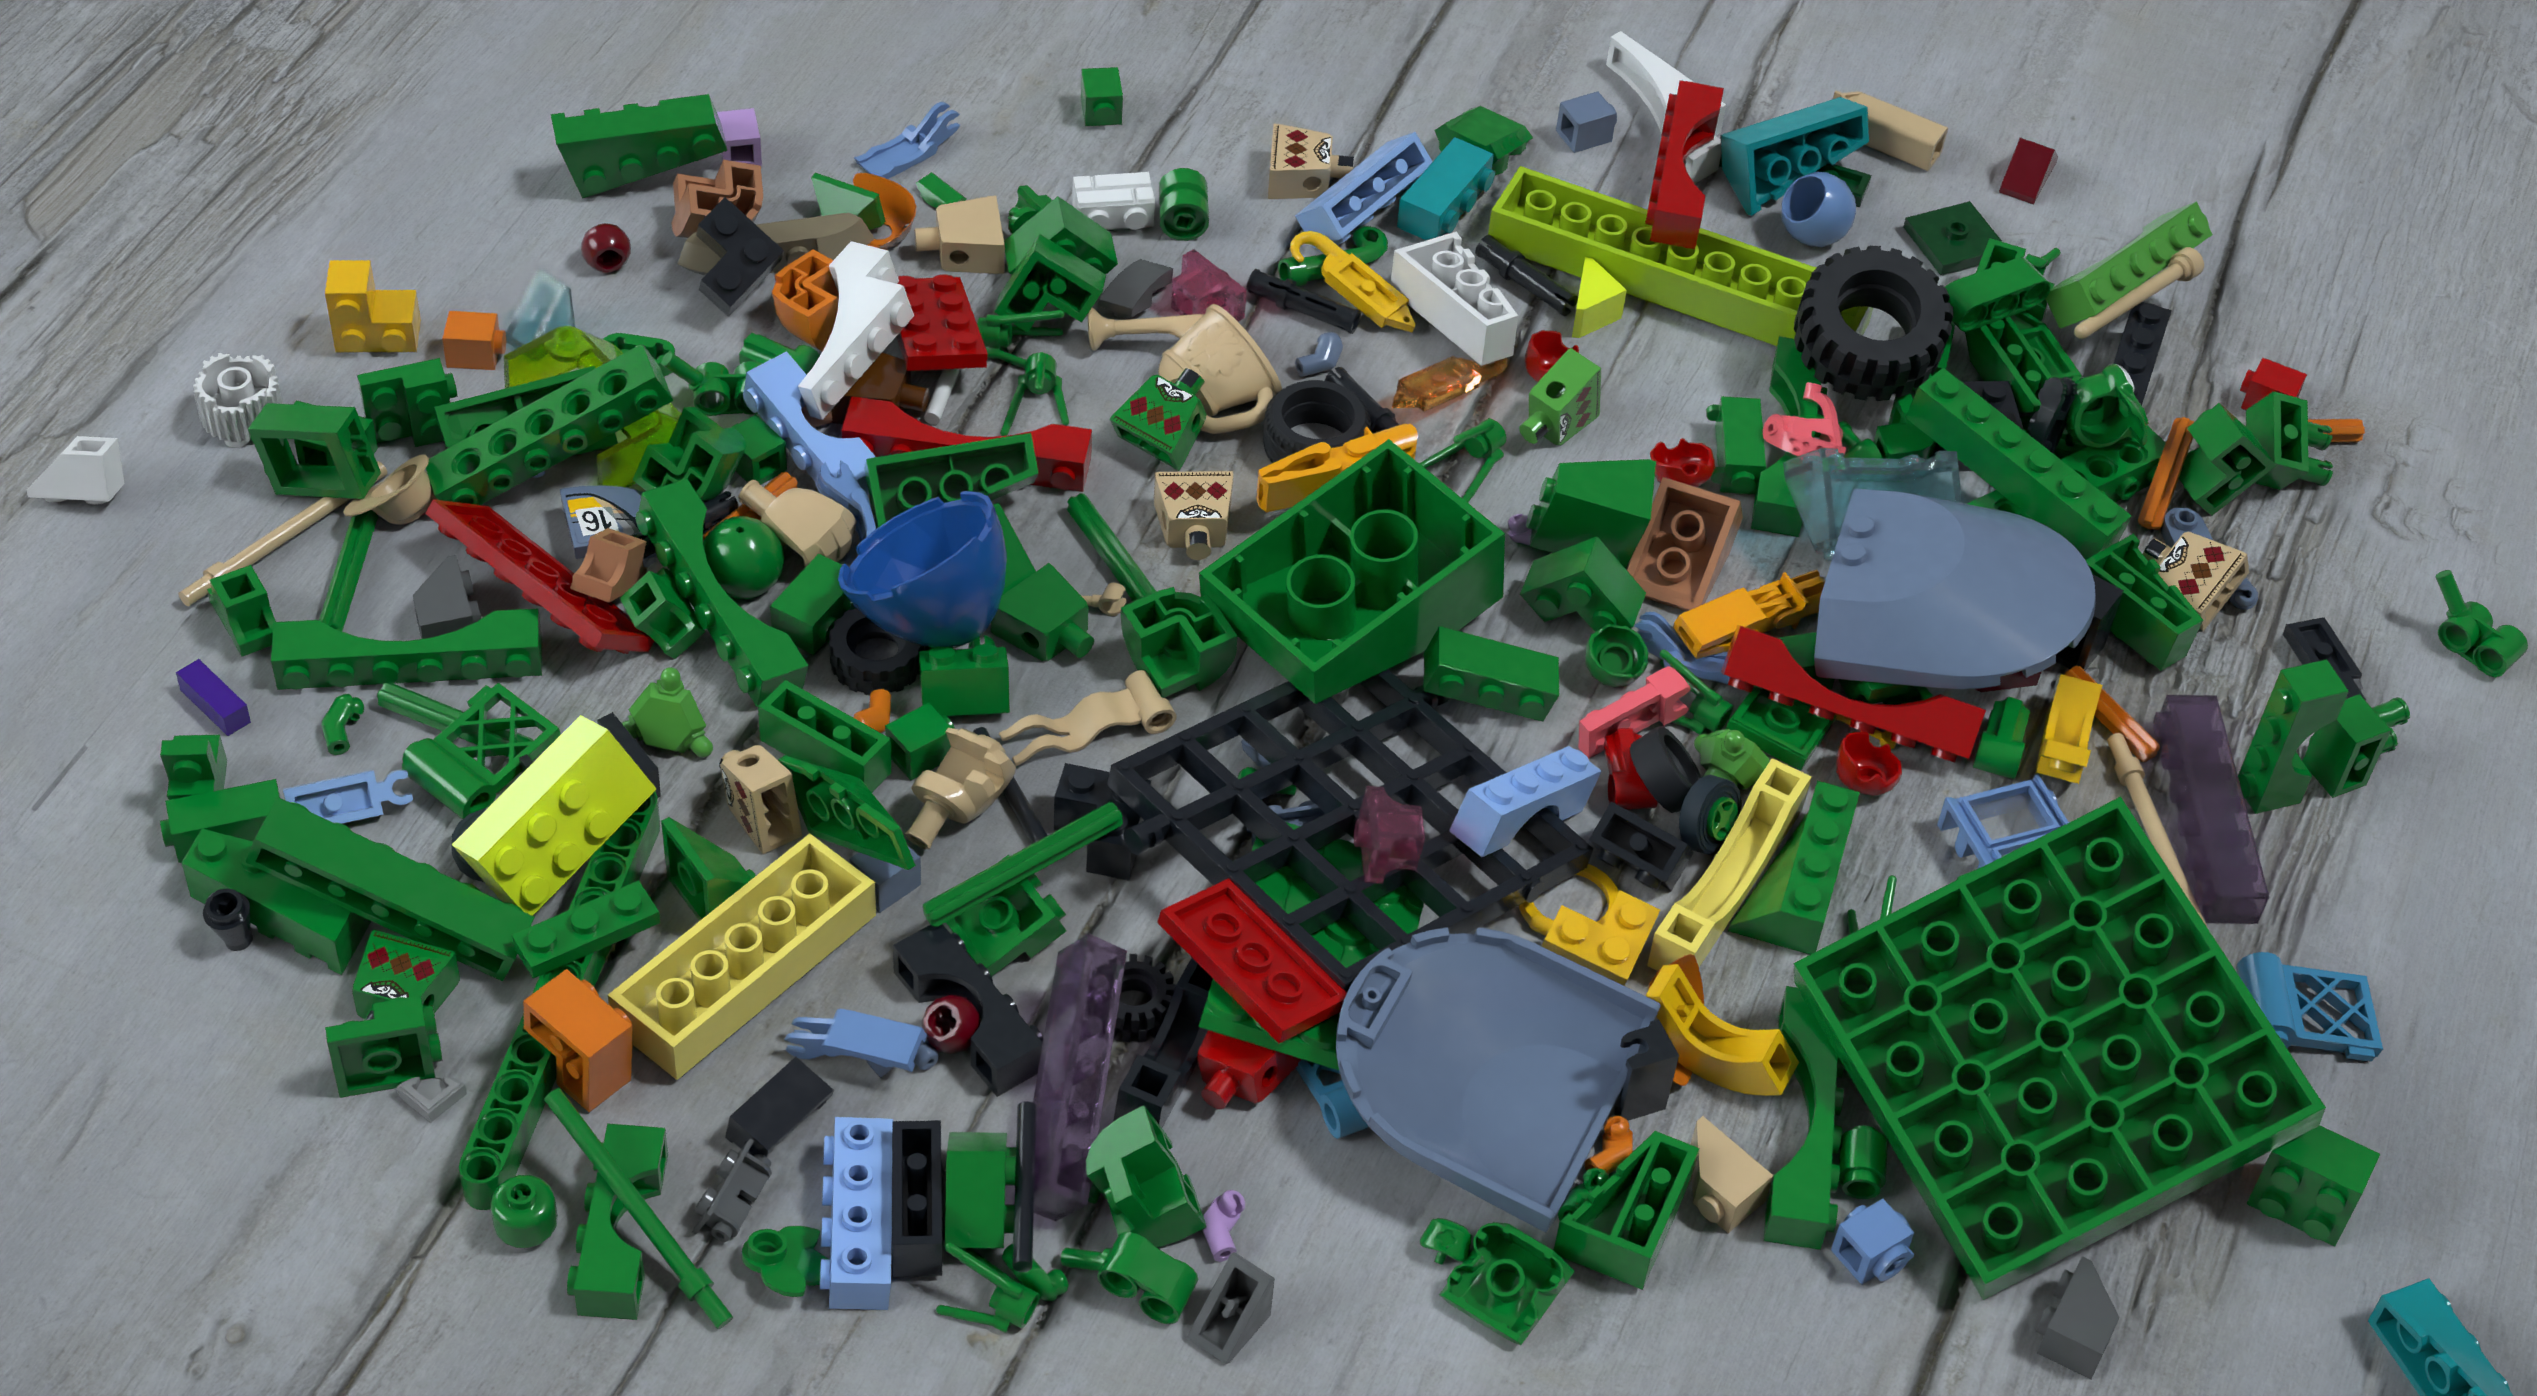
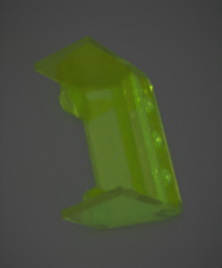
(571, 349)

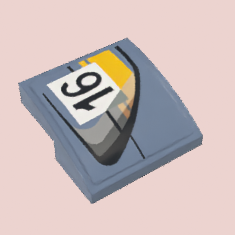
(596, 509)

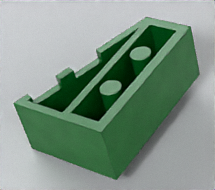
(2151, 614)
(1631, 1213)

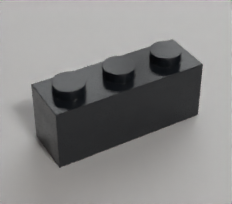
(916, 1198)

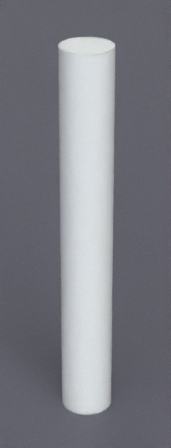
(941, 396)

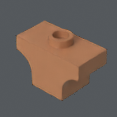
(610, 565)

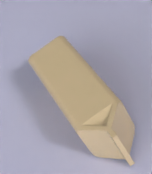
(1900, 131)

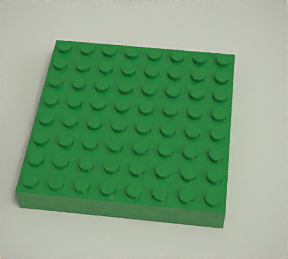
(2056, 1047)

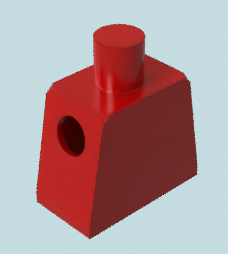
(1240, 1069)

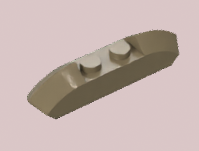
(796, 237)

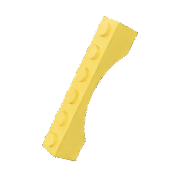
(1760, 828)

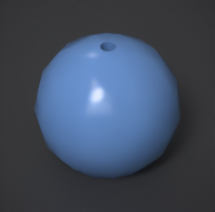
(1818, 209)

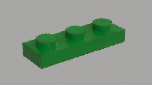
(585, 929)

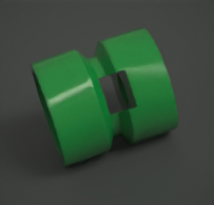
(1183, 204)

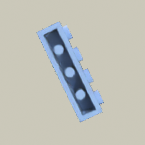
(1366, 189)
(860, 1214)

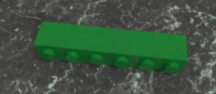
(2016, 464)
(387, 887)

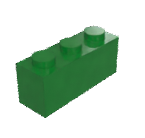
(1491, 674)
(823, 735)

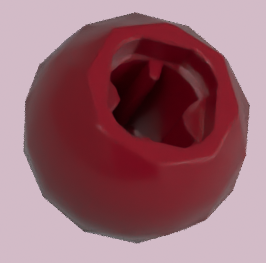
(606, 247)
(950, 1024)

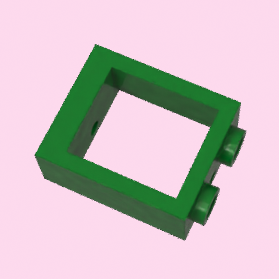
(336, 425)

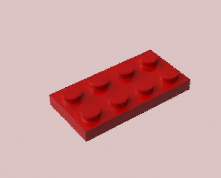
(942, 328)
(1253, 960)

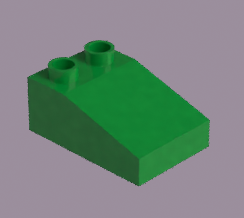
(1359, 574)

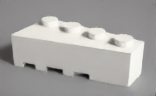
(1456, 297)

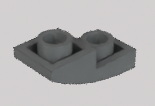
(1134, 287)

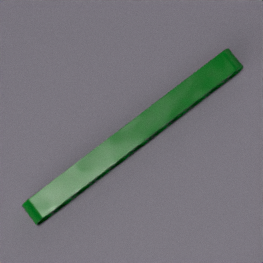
(610, 868)

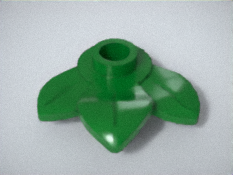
(785, 1258)

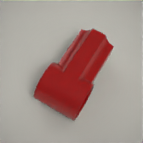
(1624, 783)

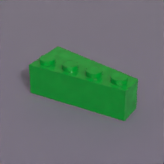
(637, 141)
(944, 472)
(276, 906)

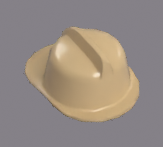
(400, 496)

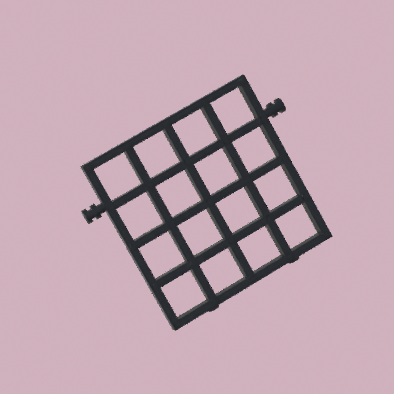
(1299, 846)

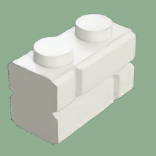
(1116, 200)

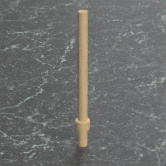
(266, 544)
(2131, 775)

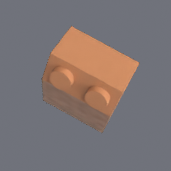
(1685, 544)

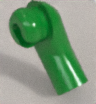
(1579, 1194)

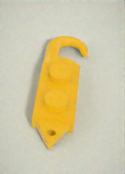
(1357, 282)

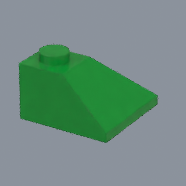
(700, 869)

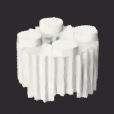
(233, 394)

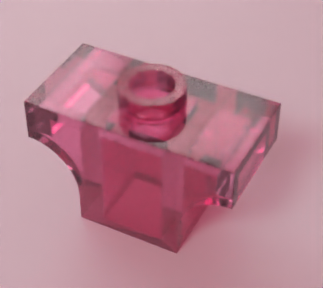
(1204, 285)
(1388, 834)

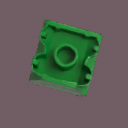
(1487, 131)
(1507, 1281)

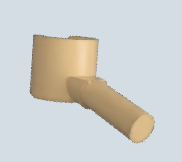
(1110, 601)

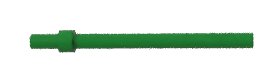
(693, 1281)

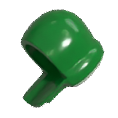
(2106, 410)

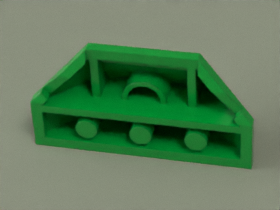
(2019, 352)

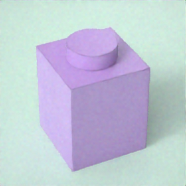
(741, 136)

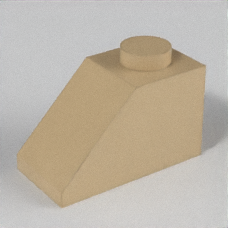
(1726, 1178)

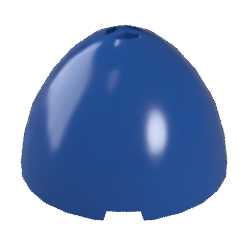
(932, 572)

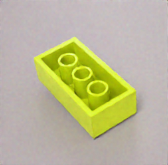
(555, 816)

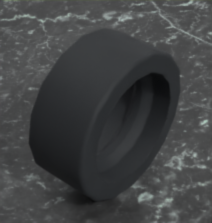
(1664, 767)

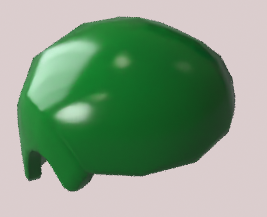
(1616, 655)

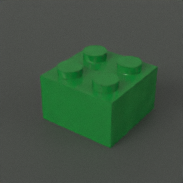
(2314, 1183)

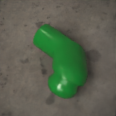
(334, 722)
(1048, 1284)

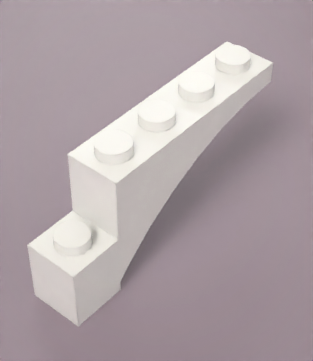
(1653, 82)
(867, 321)

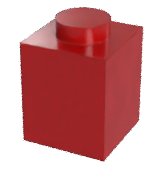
(2269, 378)

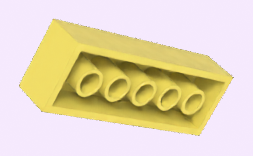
(744, 954)

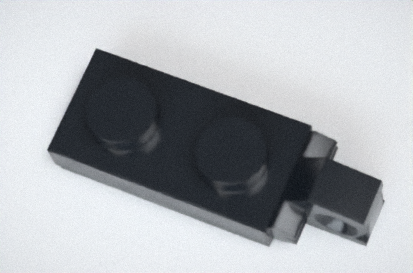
(2317, 641)

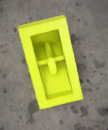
(1599, 300)

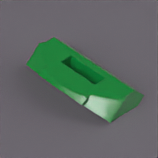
(937, 192)

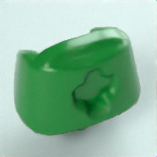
(1447, 1239)

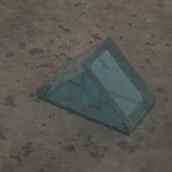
(543, 308)

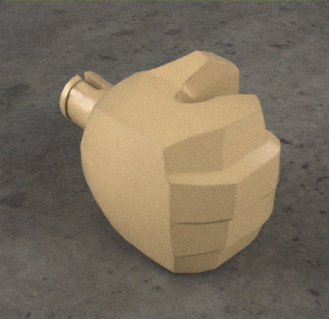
(803, 520)
(962, 786)

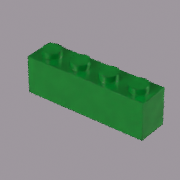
(1798, 886)

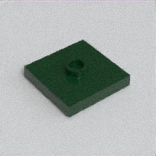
(1951, 236)

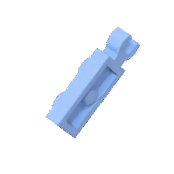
(348, 796)

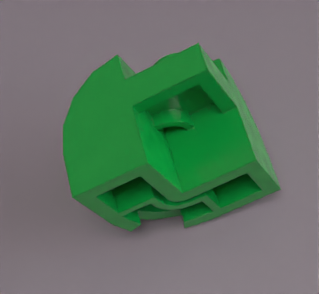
(695, 452)
(1178, 639)
(1143, 1180)

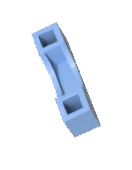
(775, 396)
(1502, 805)

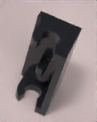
(1648, 1073)
(778, 1108)

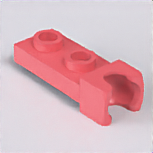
(1636, 710)

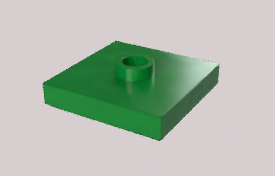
(1780, 729)

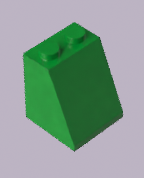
(1594, 501)

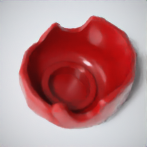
(1543, 352)
(1684, 463)
(1867, 767)

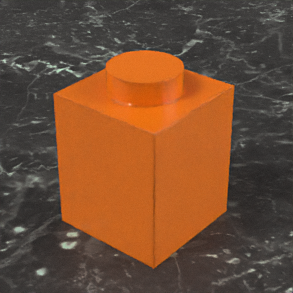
(473, 340)

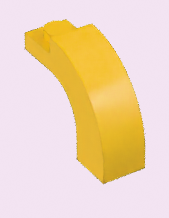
(2068, 728)
(1715, 1050)

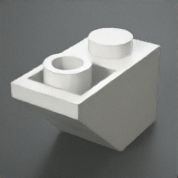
(83, 471)

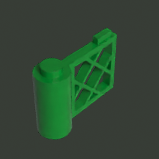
(451, 771)

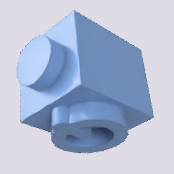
(1874, 1242)

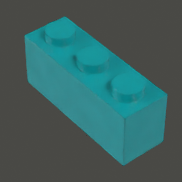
(1446, 190)

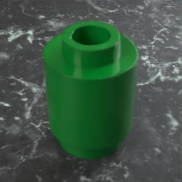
(1863, 1162)

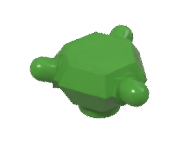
(668, 717)
(1731, 757)

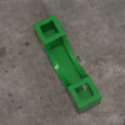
(2298, 706)
(609, 1270)

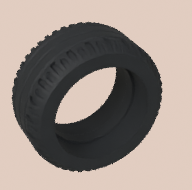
(1312, 403)

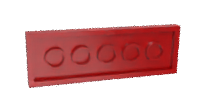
(538, 575)

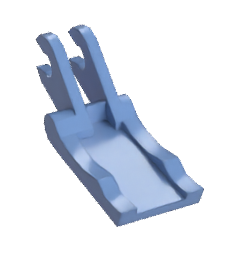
(911, 145)
(849, 494)
(1660, 635)
(858, 1036)

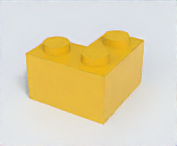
(368, 317)
(1608, 947)

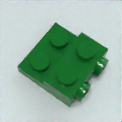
(404, 400)
(1009, 925)
(386, 1049)

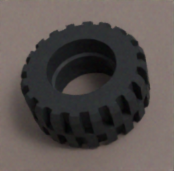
(1881, 282)

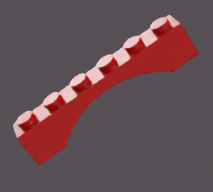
(1675, 200)
(1060, 450)
(1935, 721)

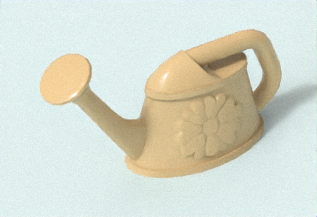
(1213, 348)

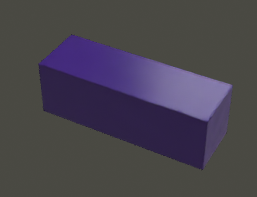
(213, 697)

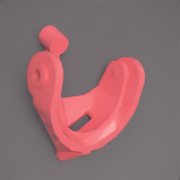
(1795, 433)

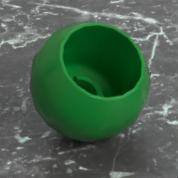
(744, 556)

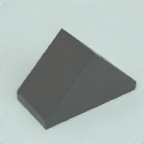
(1233, 1309)

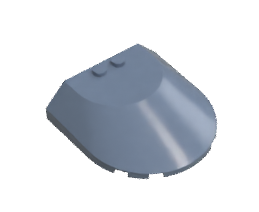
(1947, 594)
(1488, 1062)

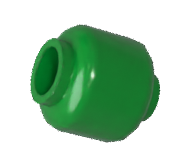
(524, 1211)

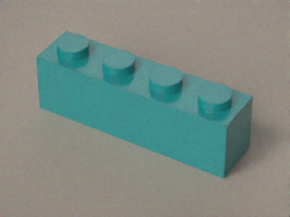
(1776, 152)
(2434, 1344)

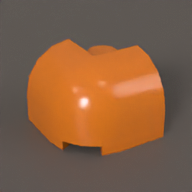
(807, 298)

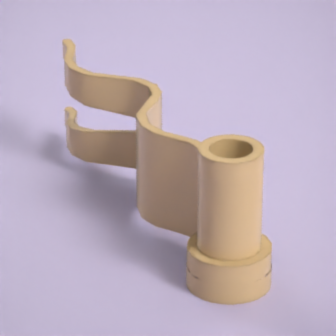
(1094, 714)

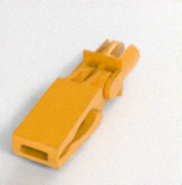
(1302, 473)
(1777, 604)

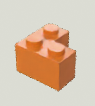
(585, 1036)

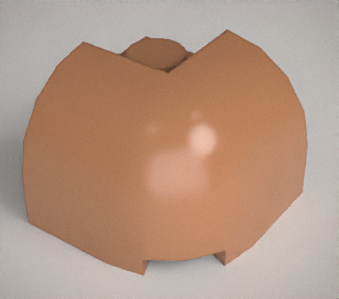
(699, 196)

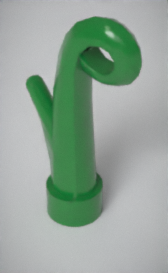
(1370, 243)

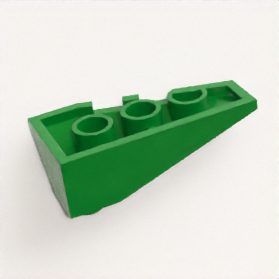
(468, 416)
(846, 813)

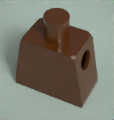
(886, 381)

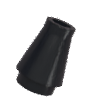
(229, 917)

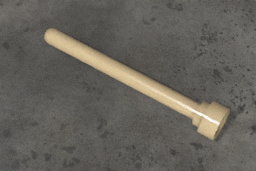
(2182, 267)

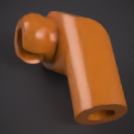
(878, 712)
(1616, 1145)

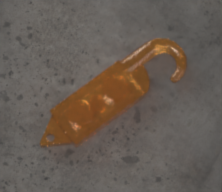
(1443, 382)

